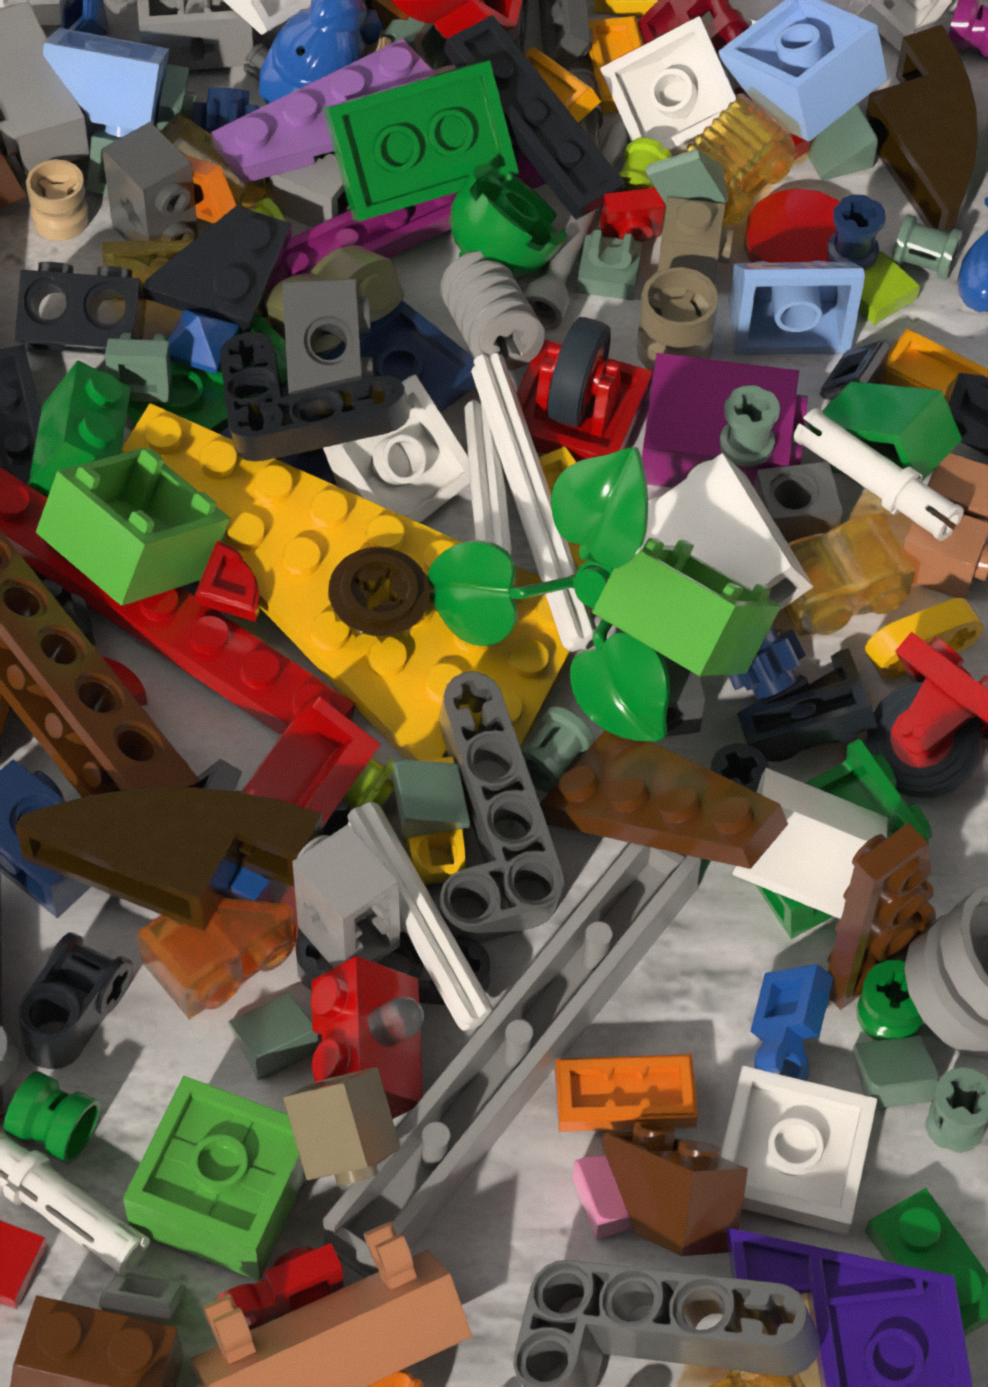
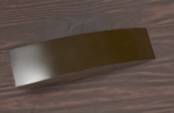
(928, 128)
(168, 844)

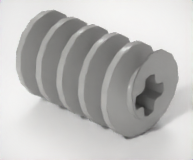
(491, 310)

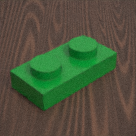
(924, 1238)

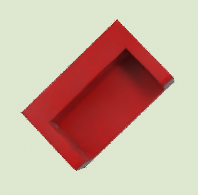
(314, 760)

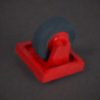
(582, 396)
(933, 726)

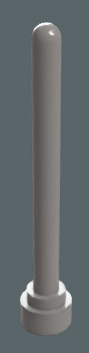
(548, 293)

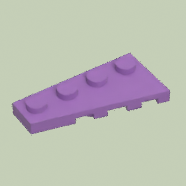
(294, 127)

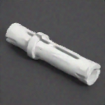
(897, 487)
(32, 1181)

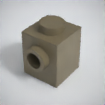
(694, 236)
(342, 1126)

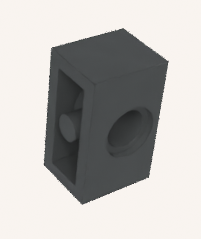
(319, 310)

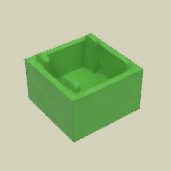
(131, 524)
(688, 609)
(217, 1179)

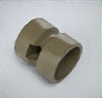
(677, 315)

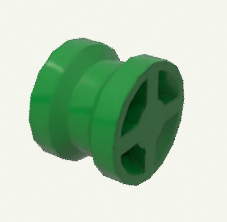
(883, 1015)

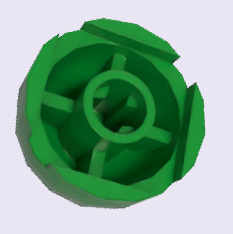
(504, 222)

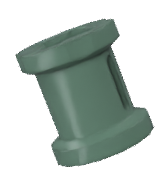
(926, 247)
(750, 417)
(555, 747)
(959, 1129)

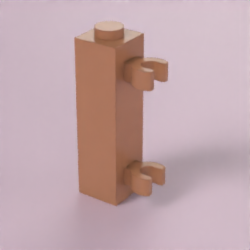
(346, 1336)

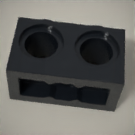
(78, 326)

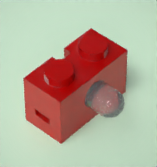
(370, 1021)

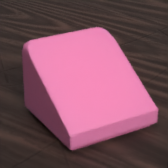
(600, 1196)

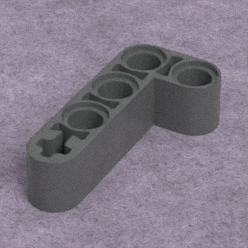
(488, 803)
(760, 1331)

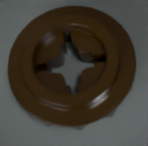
(368, 571)

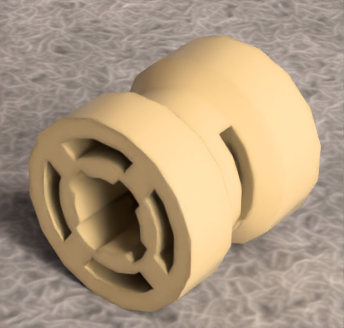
(57, 200)

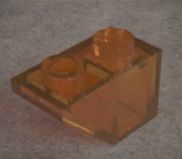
(209, 966)

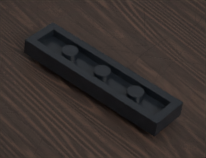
(539, 119)

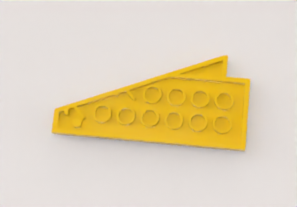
(295, 536)

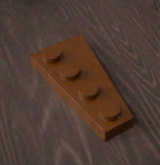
(662, 802)
(881, 910)

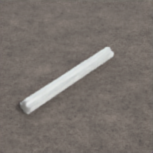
(532, 497)

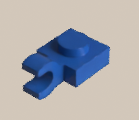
(787, 1012)

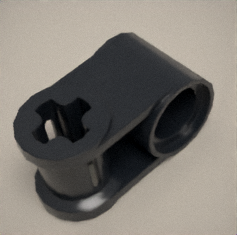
(74, 989)

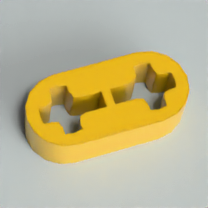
(950, 621)

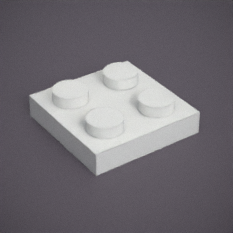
(799, 1147)

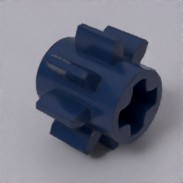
(222, 108)
(773, 665)

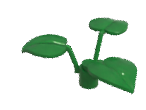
(606, 512)

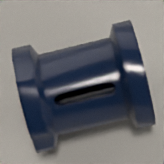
(856, 224)

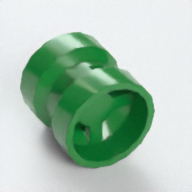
(52, 1117)

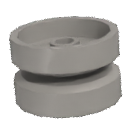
(950, 975)

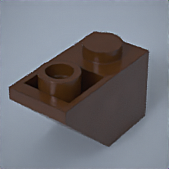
(676, 1188)

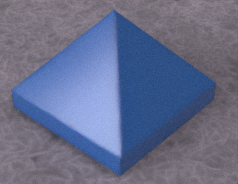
(85, 16)
(199, 339)

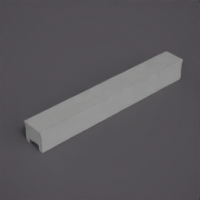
(514, 1051)

